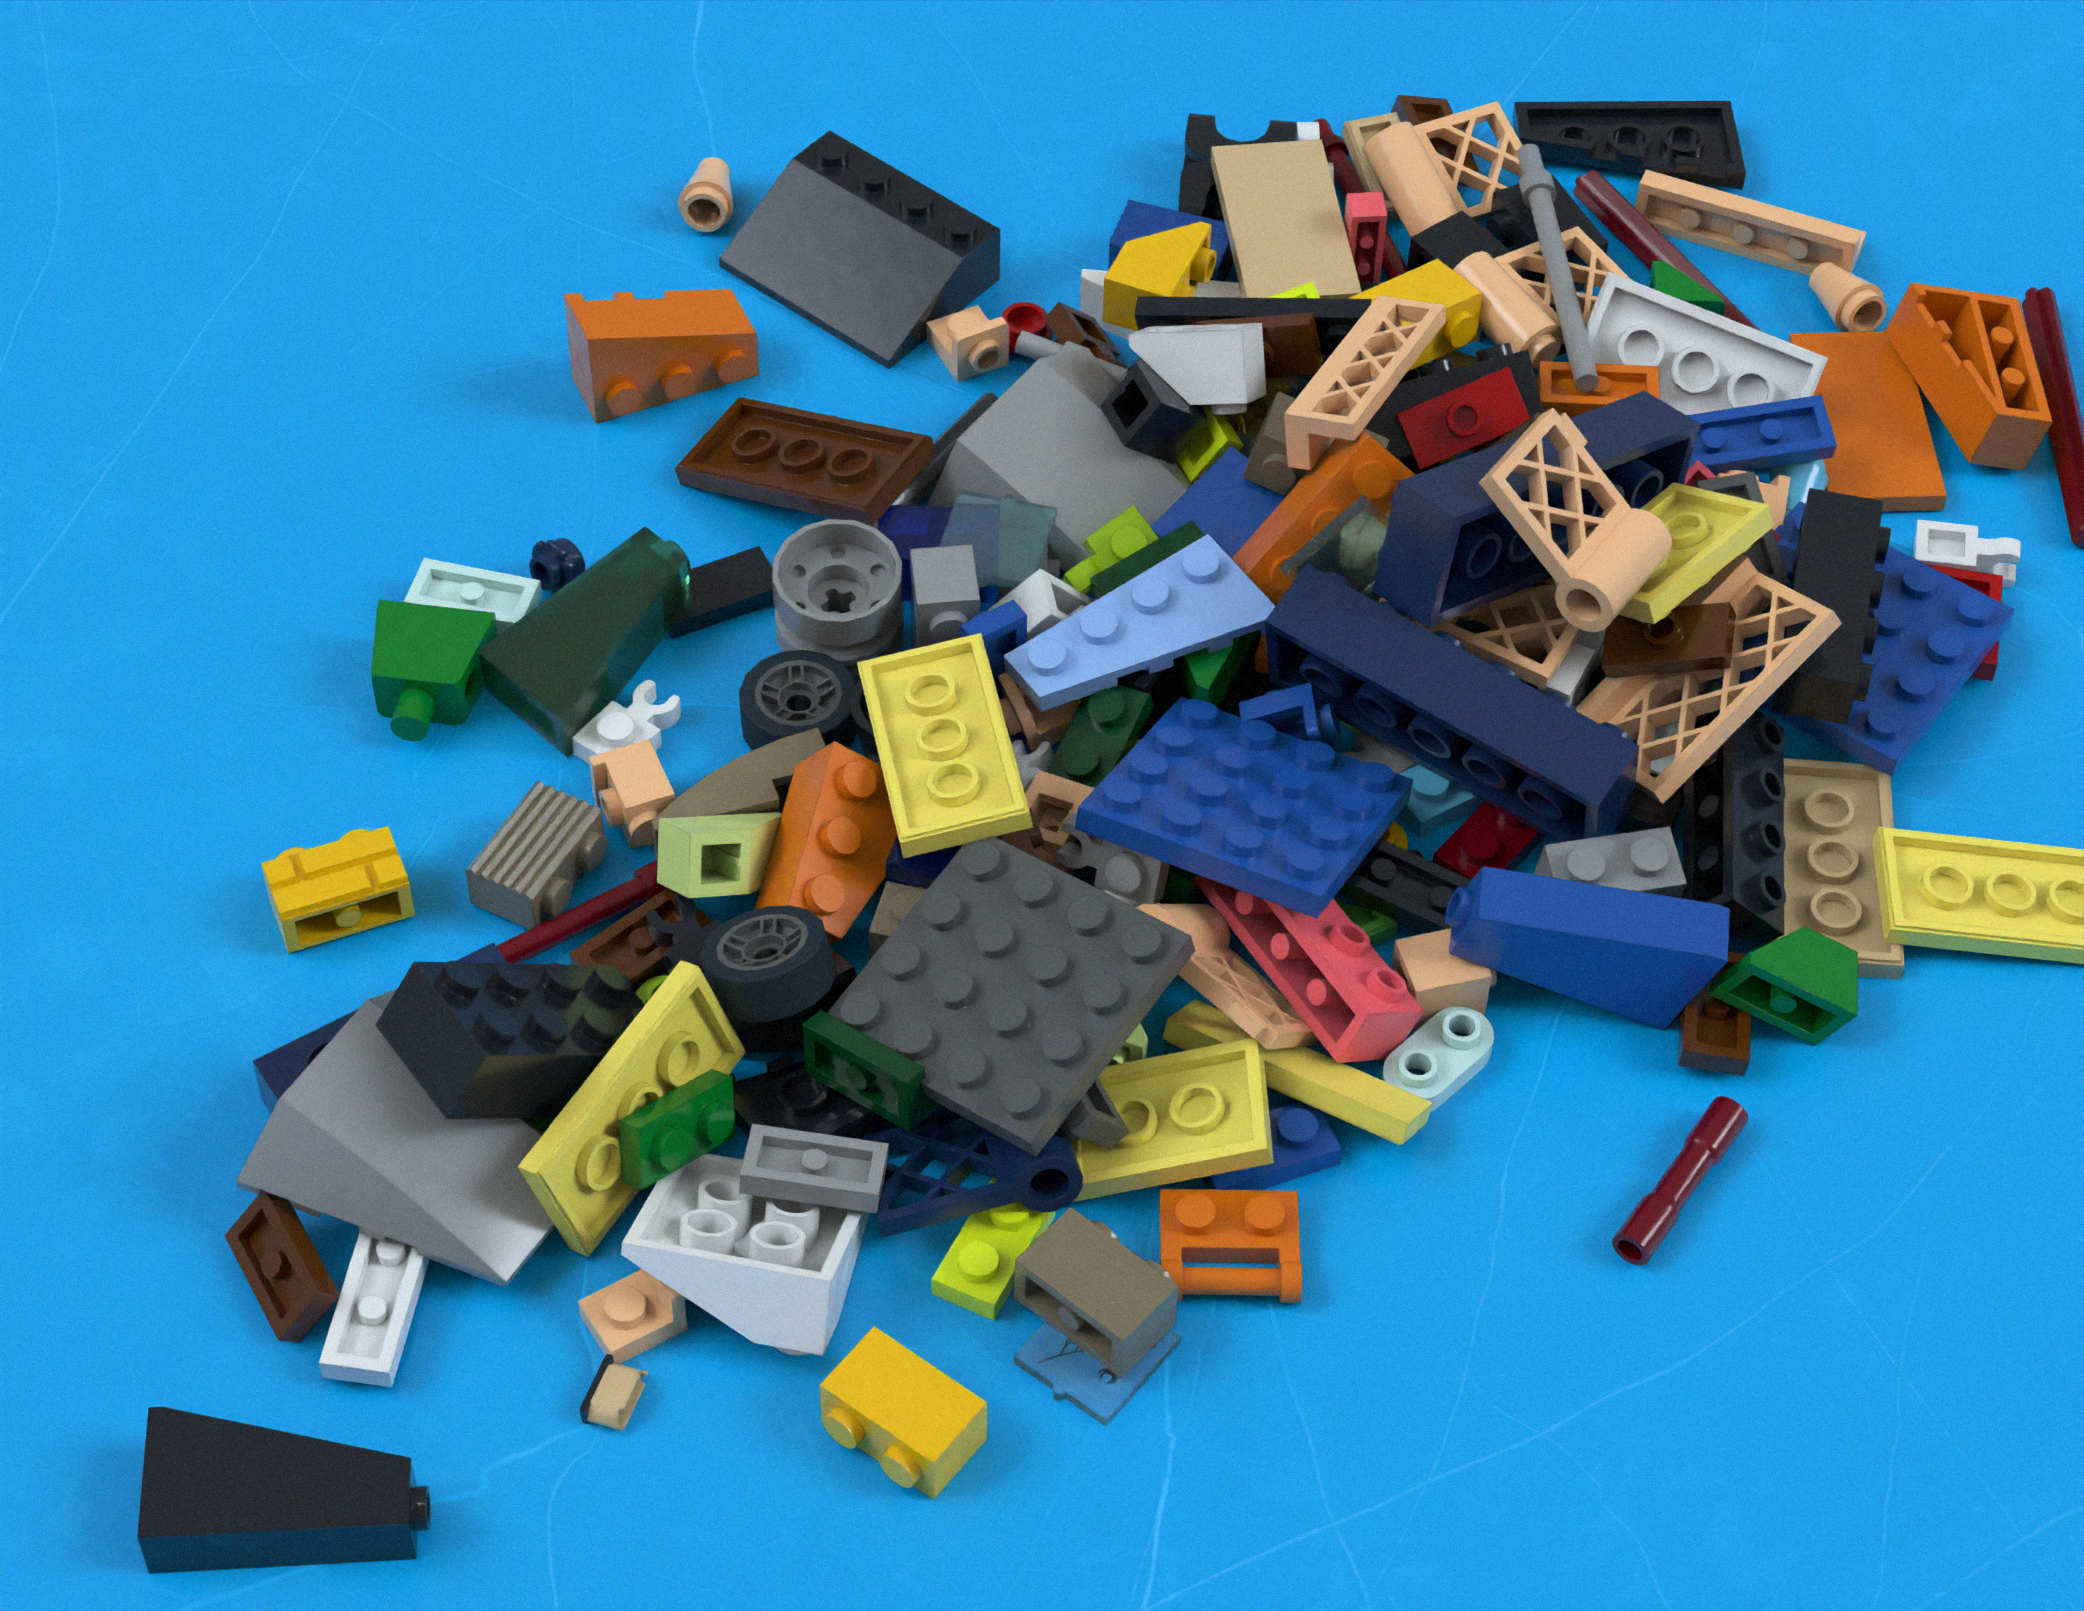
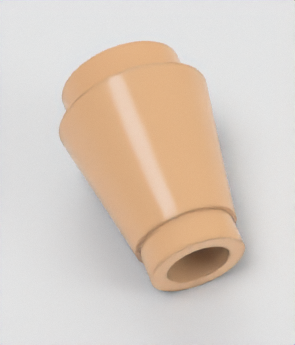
(707, 196)
(1848, 299)

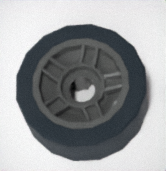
(795, 695)
(769, 963)

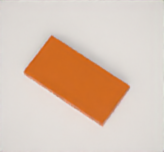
(1876, 422)

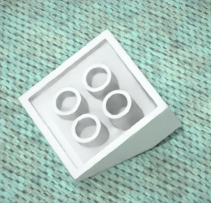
(748, 1259)

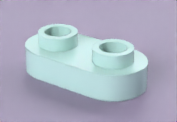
(1442, 1055)

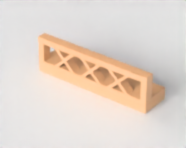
(1745, 225)
(1359, 376)

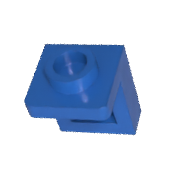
(1295, 713)

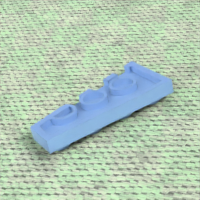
(1164, 613)

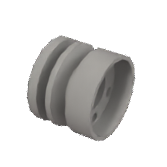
(839, 592)

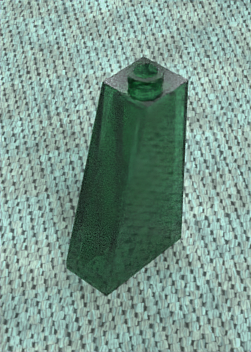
(587, 638)

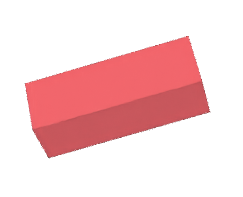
(1366, 229)

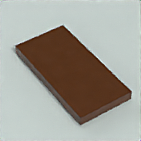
(805, 461)

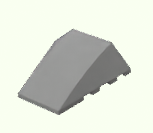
(1059, 450)
(378, 1153)

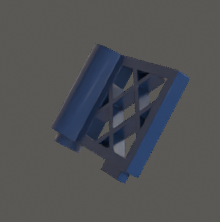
(1036, 1182)

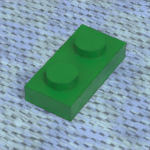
(676, 1129)

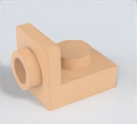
(970, 342)
(633, 1315)

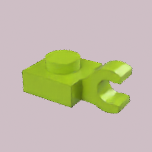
(1110, 545)

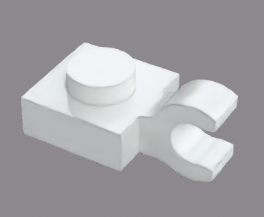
(1960, 548)

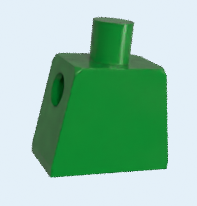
(427, 664)

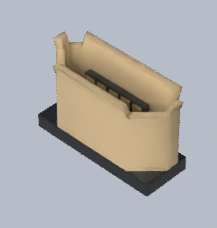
(612, 1394)

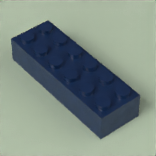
(1458, 551)
(1451, 709)

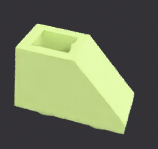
(715, 853)

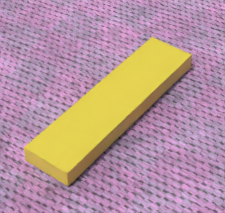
(1310, 1076)

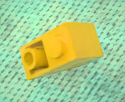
(1157, 266)

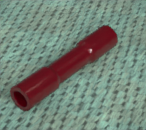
(1659, 1209)

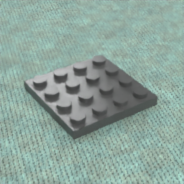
(1013, 988)

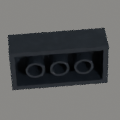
(506, 1032)

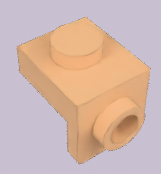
(1024, 716)

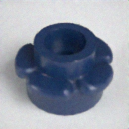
(556, 563)

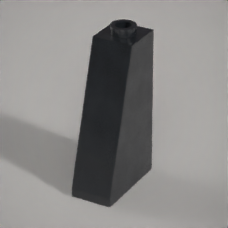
(270, 1498)

